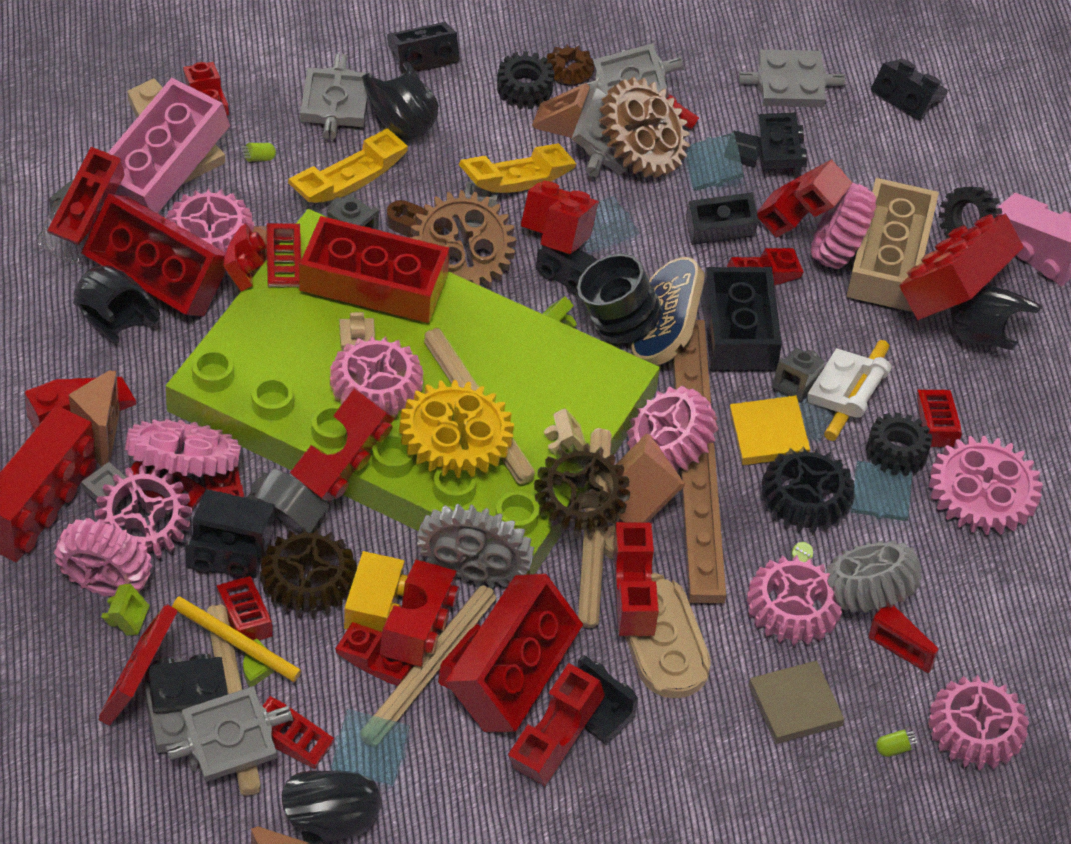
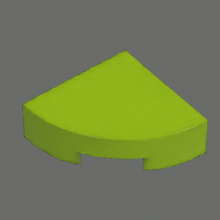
(254, 670)

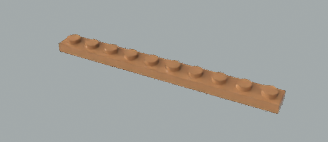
(700, 491)

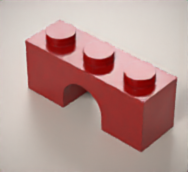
(811, 192)
(365, 426)
(633, 579)
(424, 610)
(571, 705)

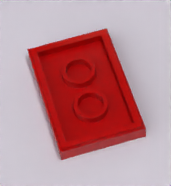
(137, 665)

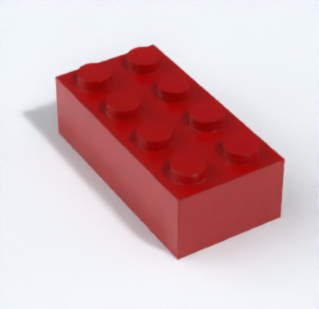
(156, 254)
(961, 265)
(374, 269)
(43, 479)
(514, 653)

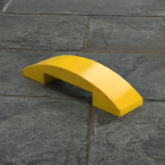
(353, 172)
(518, 175)

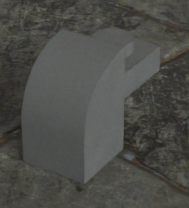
(293, 501)

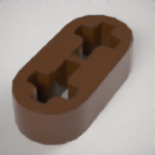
(407, 213)

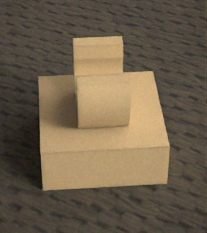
(355, 328)
(566, 430)

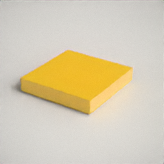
(768, 428)

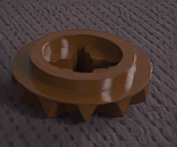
(574, 73)

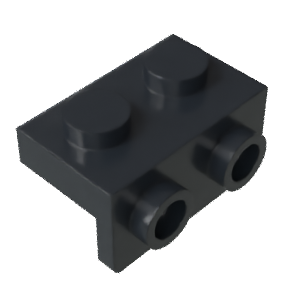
(908, 88)
(185, 682)
(616, 707)

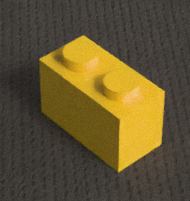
(374, 590)

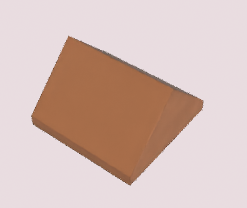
(100, 405)
(651, 480)

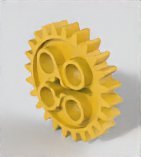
(435, 438)

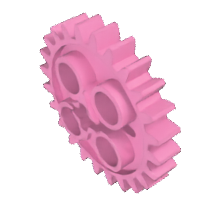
(162, 444)
(985, 485)

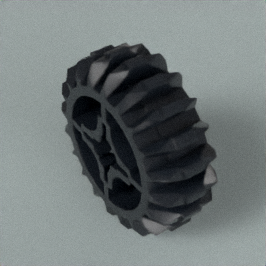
(803, 499)

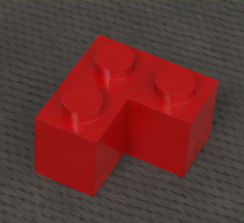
(560, 215)

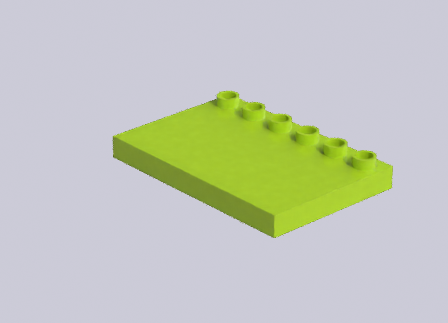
(269, 386)

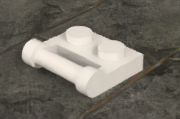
(840, 378)

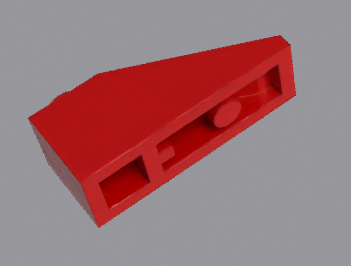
(95, 179)
(43, 398)

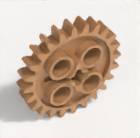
(647, 148)
(491, 235)

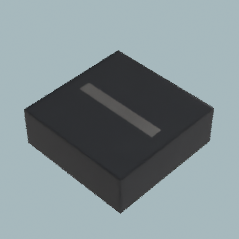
(748, 148)

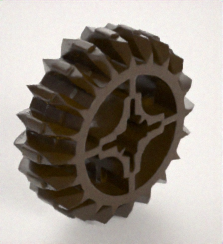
(558, 475)
(292, 559)

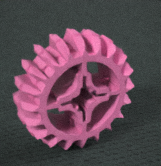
(214, 210)
(843, 227)
(381, 373)
(679, 424)
(154, 506)
(102, 557)
(793, 611)
(962, 732)

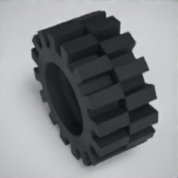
(525, 67)
(960, 199)
(895, 456)

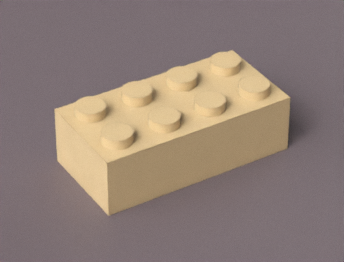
(892, 243)

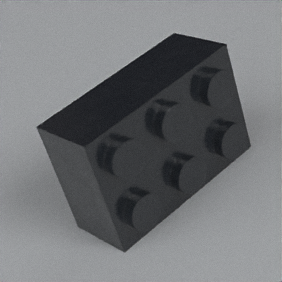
(741, 318)

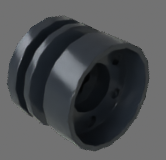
(619, 298)

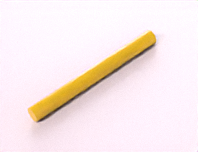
(840, 419)
(237, 639)

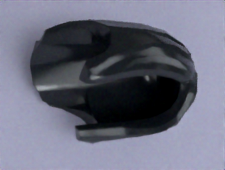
(402, 103)
(114, 301)
(986, 314)
(331, 804)

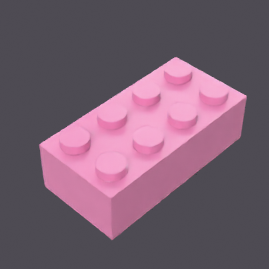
(168, 143)

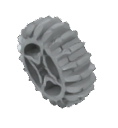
(874, 576)

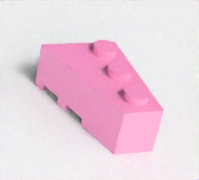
(1043, 235)

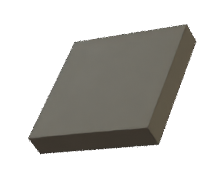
(796, 702)

